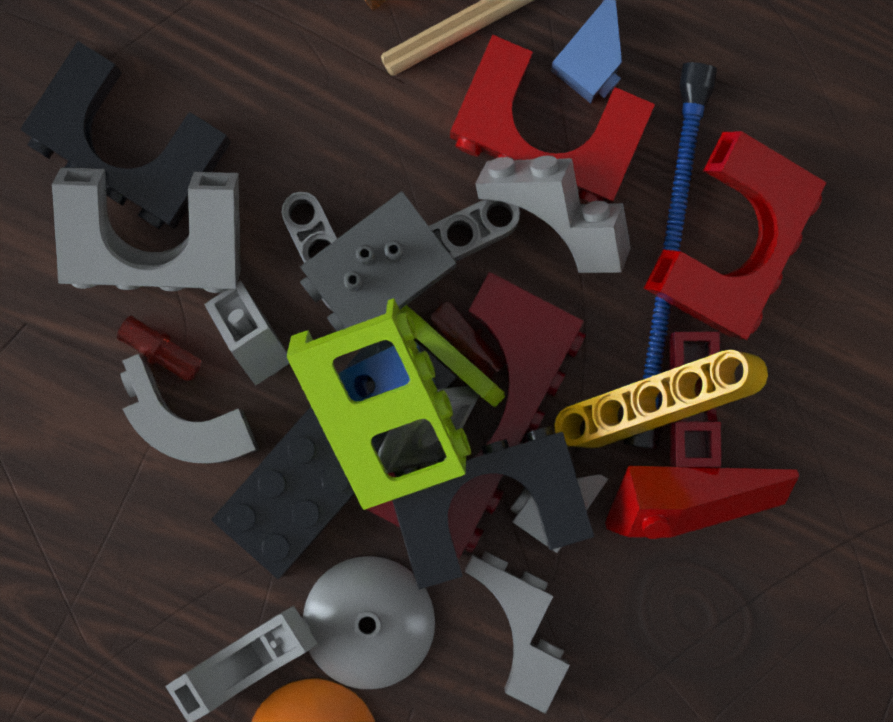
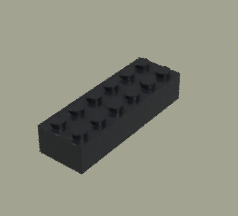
(298, 487)

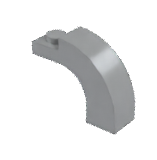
(195, 442)
(241, 664)

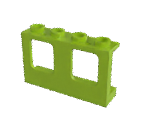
(353, 423)

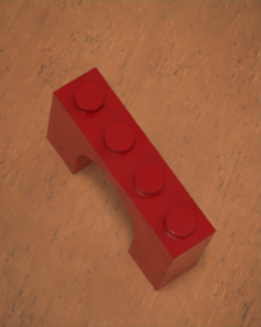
(488, 124)
(783, 202)

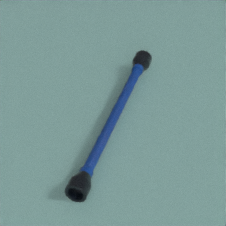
(696, 87)

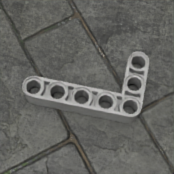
(473, 217)

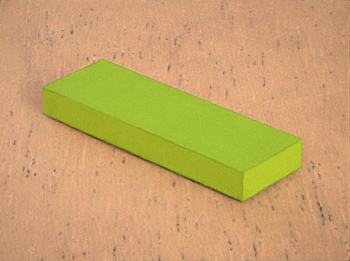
(455, 360)

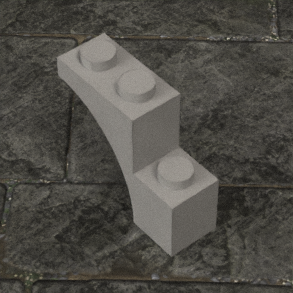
(549, 190)
(535, 668)

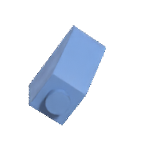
(592, 55)

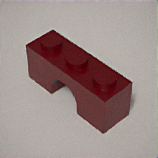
(697, 438)

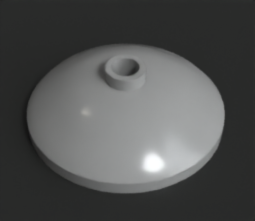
(389, 596)

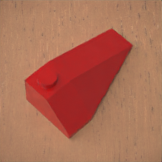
(683, 499)

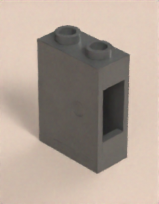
(376, 261)

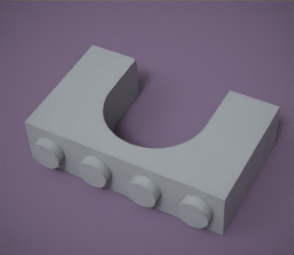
(95, 255)

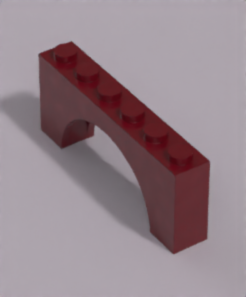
(533, 344)

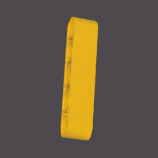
(678, 399)

